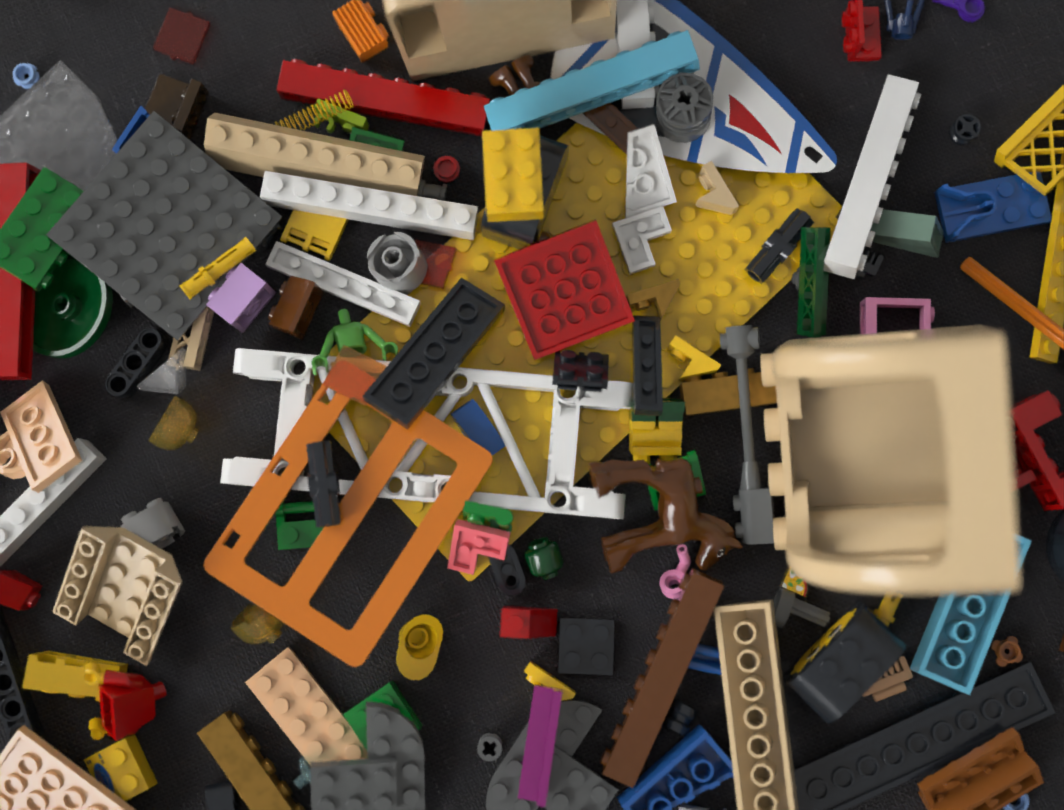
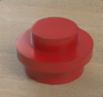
(446, 169)

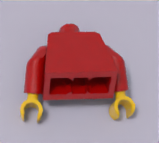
(125, 702)

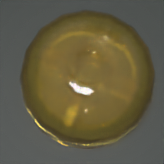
(175, 426)
(256, 625)

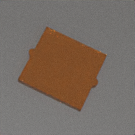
(352, 374)

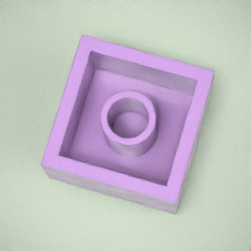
(240, 297)

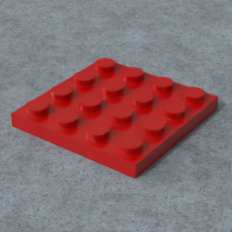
(564, 289)

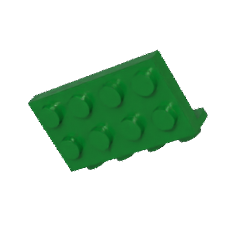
(23, 237)

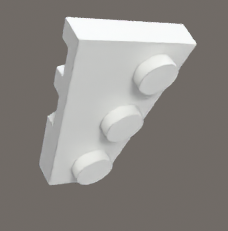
(646, 173)

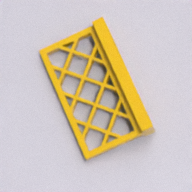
(1025, 136)

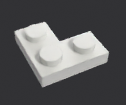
(634, 235)

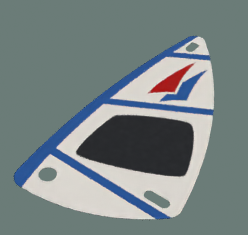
(750, 117)

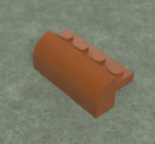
(984, 777)

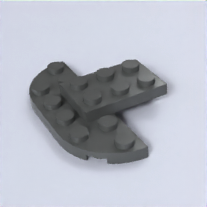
(386, 780)
(570, 782)

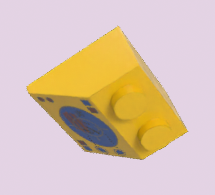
(122, 768)

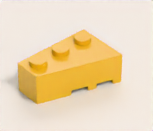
(65, 673)

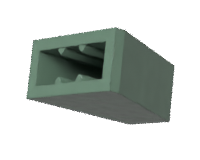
(909, 232)

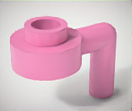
(675, 575)

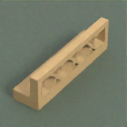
(196, 341)

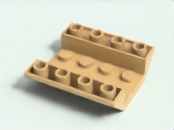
(121, 585)

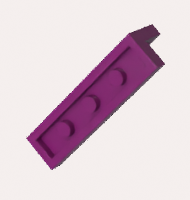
(540, 744)

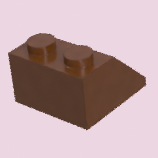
(296, 306)

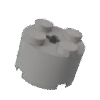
(397, 262)
(155, 523)

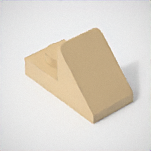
(720, 197)

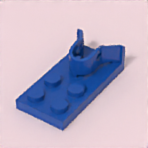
(990, 207)

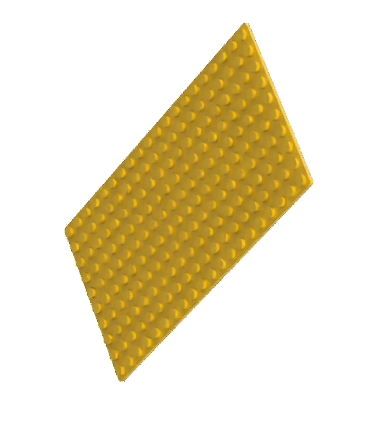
(714, 293)

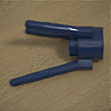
(903, 26)

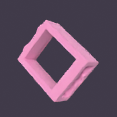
(869, 306)

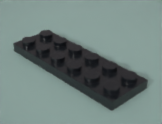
(433, 353)

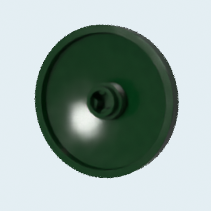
(71, 311)

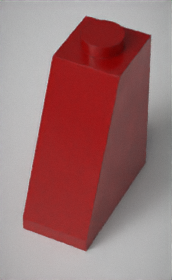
(528, 622)

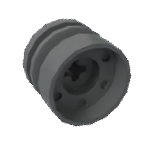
(682, 121)

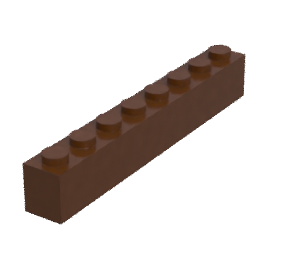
(662, 677)

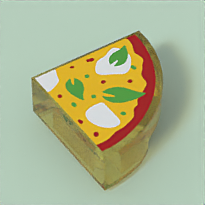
(794, 583)

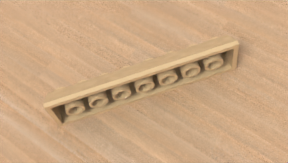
(261, 147)
(756, 706)

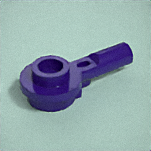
(967, 9)

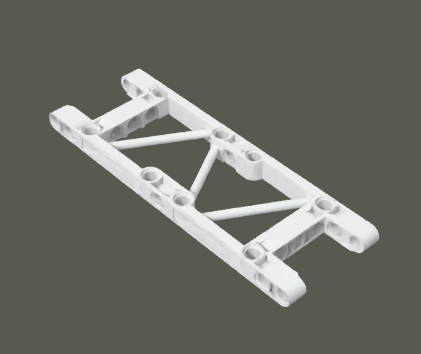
(298, 391)

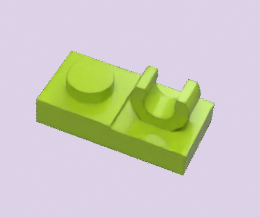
(346, 118)

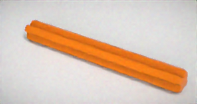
(1014, 300)

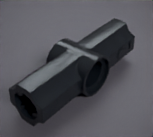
(778, 246)
(323, 484)

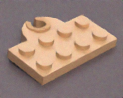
(36, 439)

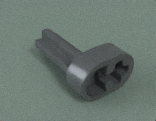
(787, 603)

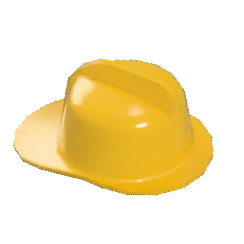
(419, 646)

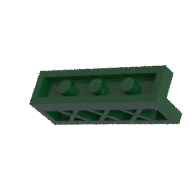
(813, 282)

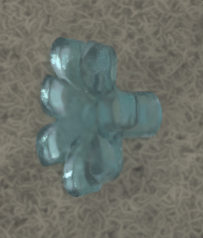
(305, 777)

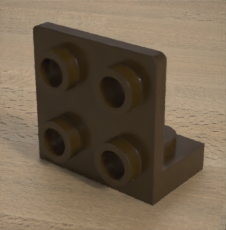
(178, 102)

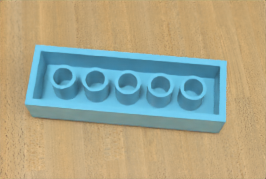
(961, 634)

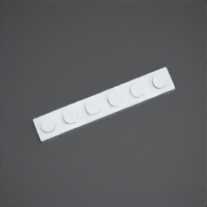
(344, 283)

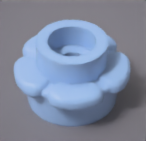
(19, 75)

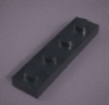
(647, 366)

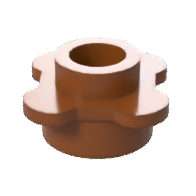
(1014, 651)

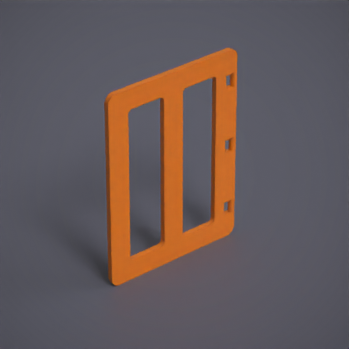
(292, 601)

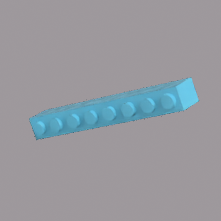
(595, 85)

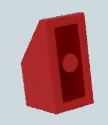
(18, 590)

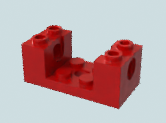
(1029, 446)

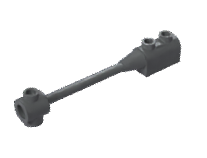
(753, 500)

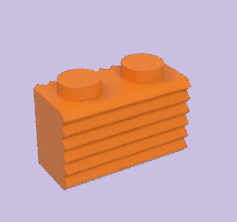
(361, 29)

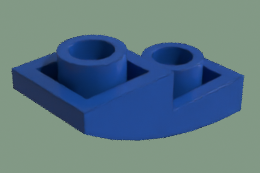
(477, 427)

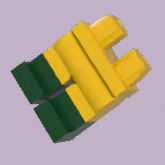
(657, 438)

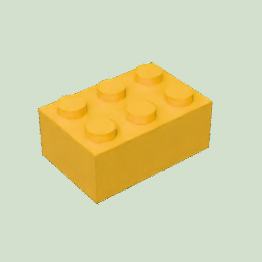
(512, 175)

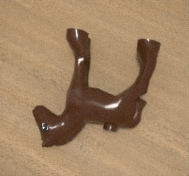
(676, 508)

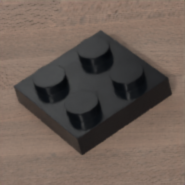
(586, 646)

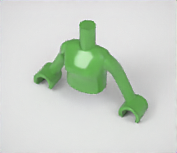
(351, 335)

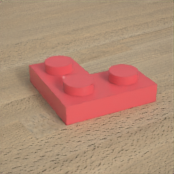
(473, 539)

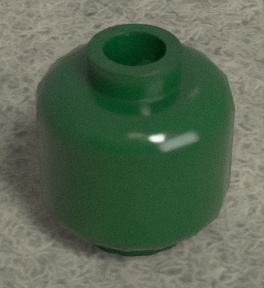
(544, 558)

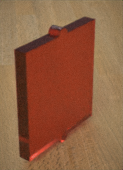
(181, 36)
(439, 262)

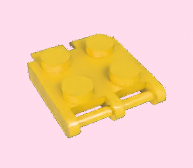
(315, 229)

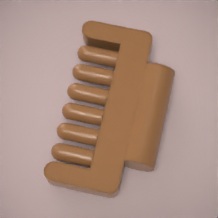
(892, 683)

